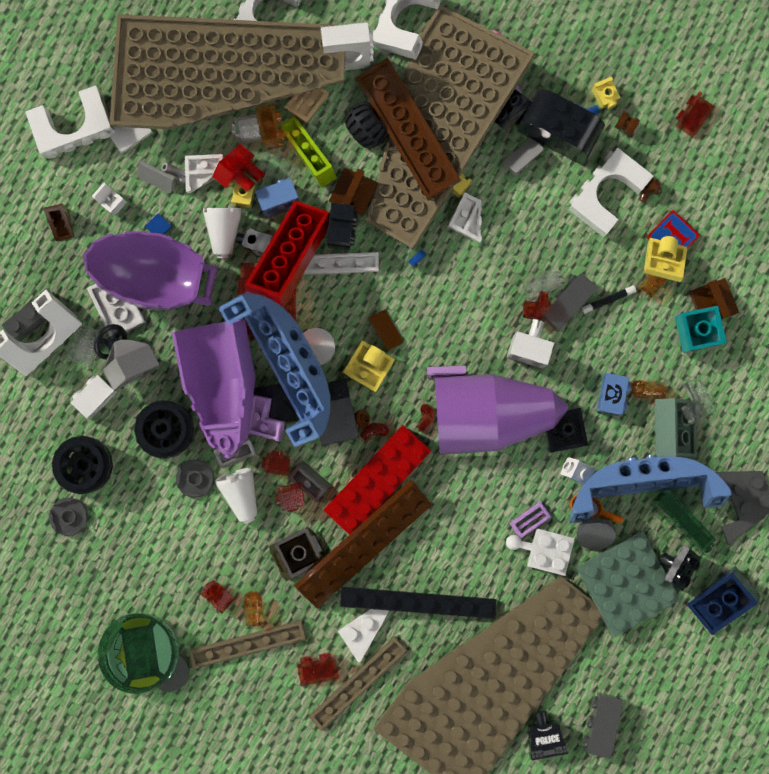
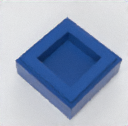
(158, 225)

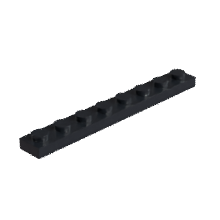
(417, 602)

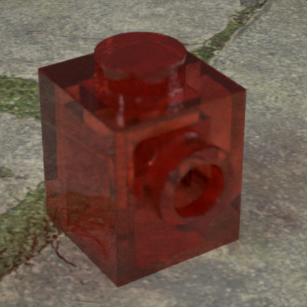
(276, 463)
(290, 497)

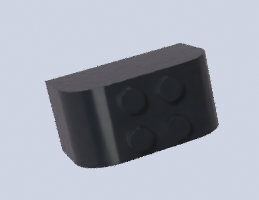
(561, 126)

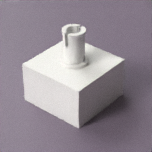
(531, 348)

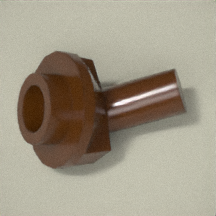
(653, 187)
(362, 418)

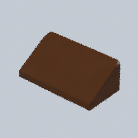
(386, 330)

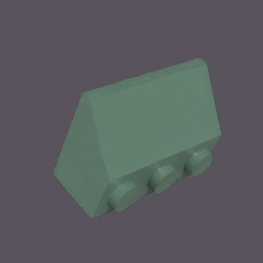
(672, 430)

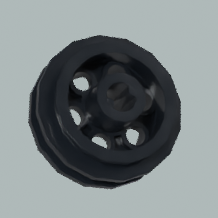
(184, 425)
(62, 460)

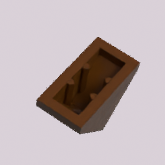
(59, 221)

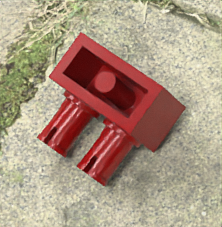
(233, 167)

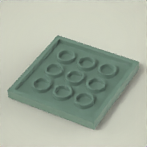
(627, 583)

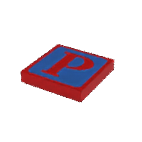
(676, 227)

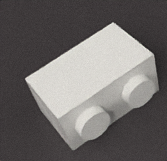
(93, 397)

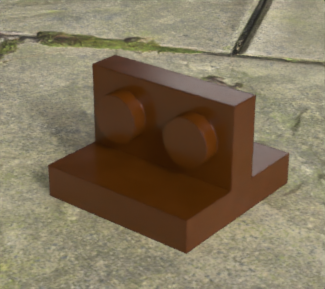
(354, 190)
(715, 294)

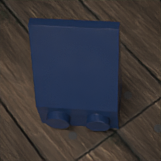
(724, 600)

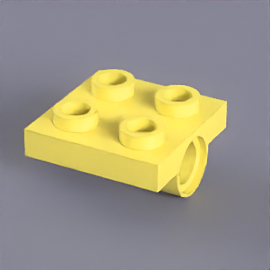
(665, 258)
(368, 366)

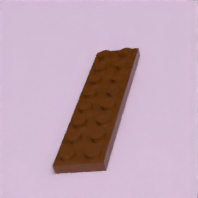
(408, 129)
(363, 544)

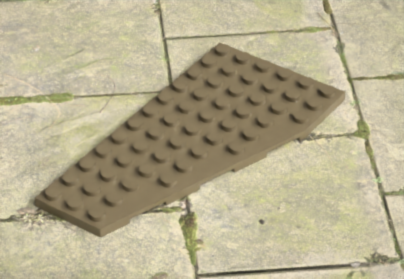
(204, 68)
(460, 90)
(484, 691)

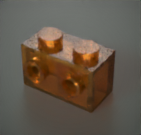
(269, 128)

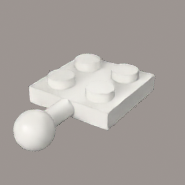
(547, 552)

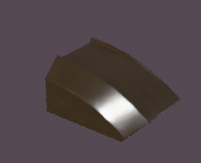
(297, 553)

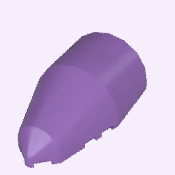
(219, 379)
(492, 412)

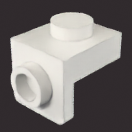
(109, 199)
(577, 470)

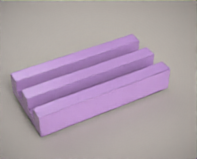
(450, 371)
(516, 529)

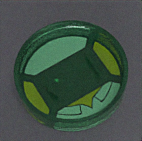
(138, 653)

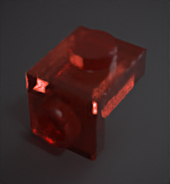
(536, 309)
(217, 596)

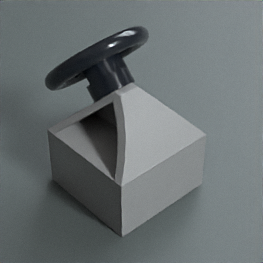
(126, 358)

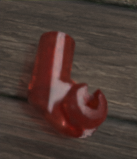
(427, 417)
(374, 429)

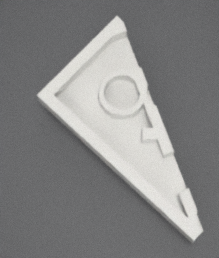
(361, 631)

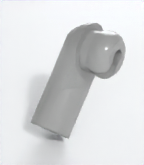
(175, 171)

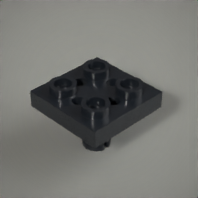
(513, 110)
(576, 438)
(681, 567)

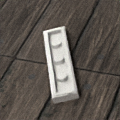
(343, 263)

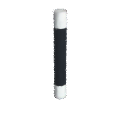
(608, 299)

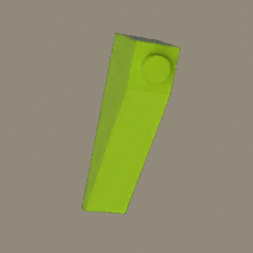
(308, 152)

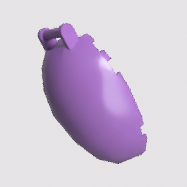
(149, 270)

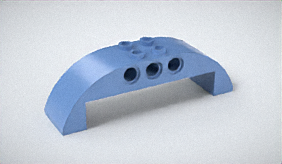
(290, 360)
(647, 476)

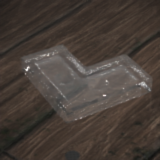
(701, 403)

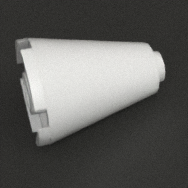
(222, 229)
(239, 493)

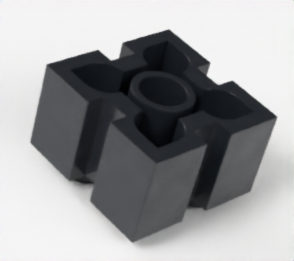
(340, 227)

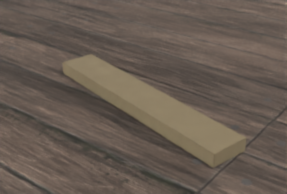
(247, 644)
(358, 683)

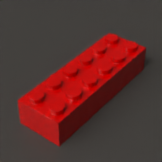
(289, 253)
(377, 480)

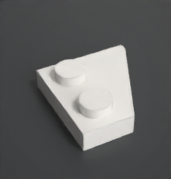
(200, 170)
(467, 218)

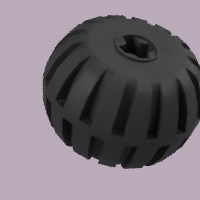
(365, 125)

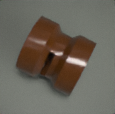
(631, 125)

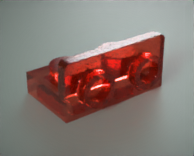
(695, 115)
(317, 669)

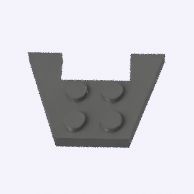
(748, 498)

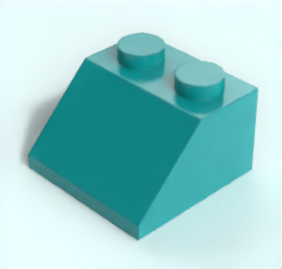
(700, 329)

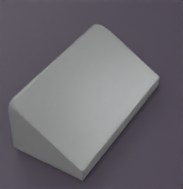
(523, 156)
(156, 177)
(246, 451)

